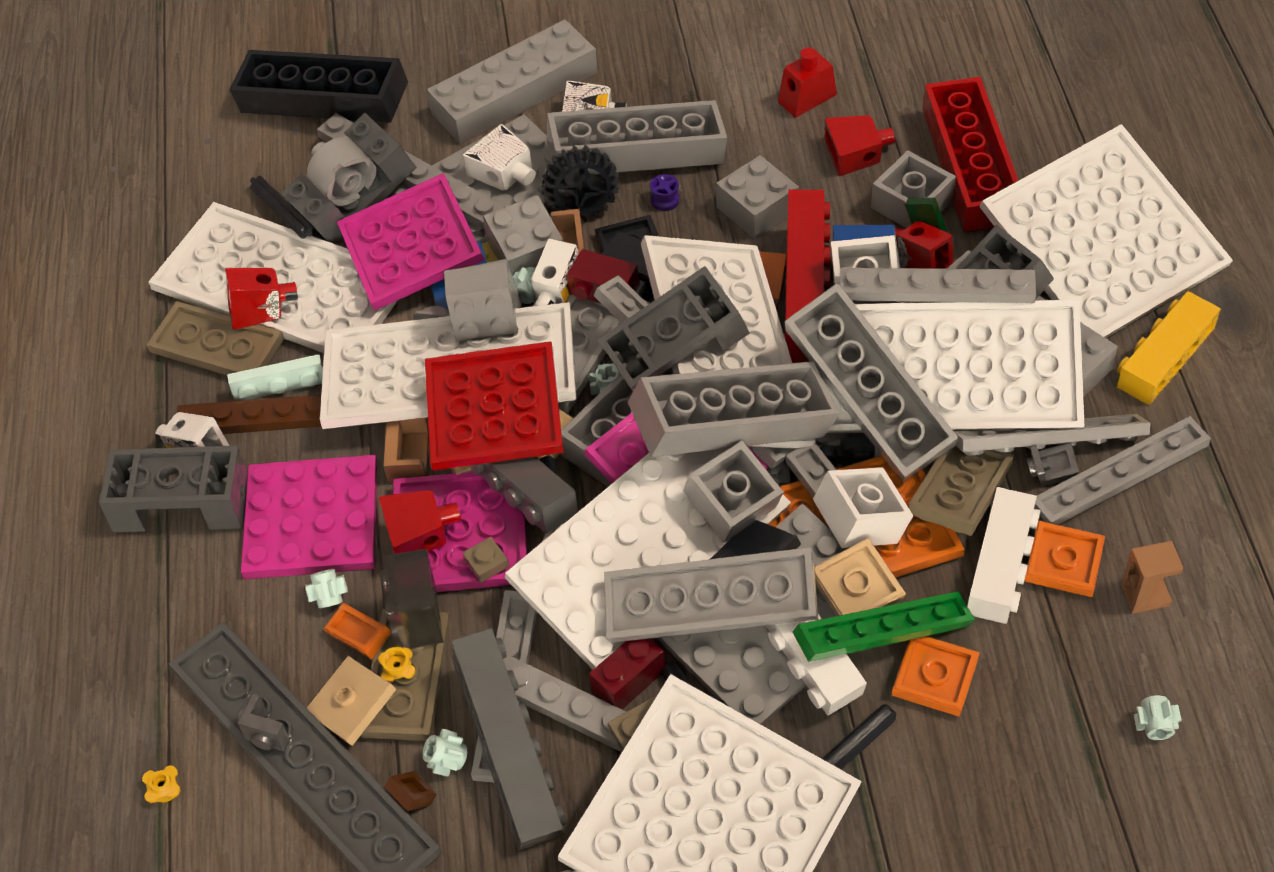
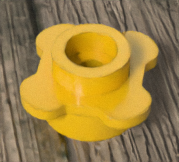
(393, 656)
(163, 793)

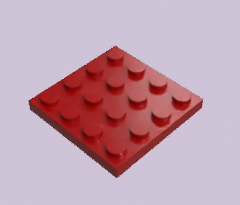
(492, 406)

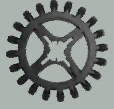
(568, 173)

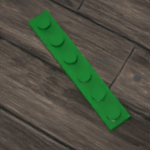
(882, 626)

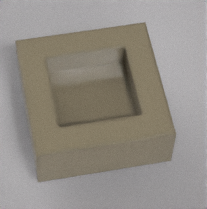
(485, 559)

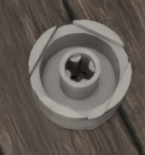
(340, 170)

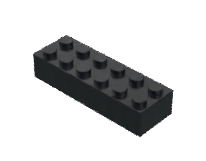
(319, 85)

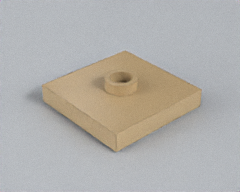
(857, 580)
(350, 700)

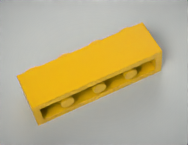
(1167, 347)

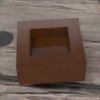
(410, 791)

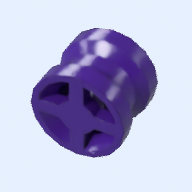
(664, 192)

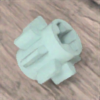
(524, 286)
(602, 377)
(326, 588)
(1157, 717)
(445, 752)

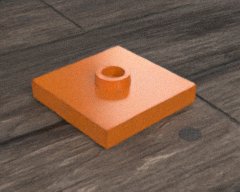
(1065, 558)
(936, 674)

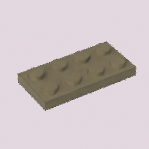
(210, 343)
(960, 488)
(413, 705)

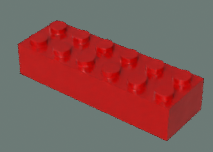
(968, 145)
(806, 255)

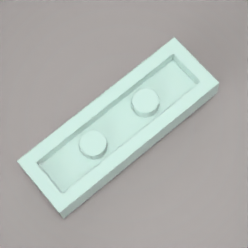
(276, 378)

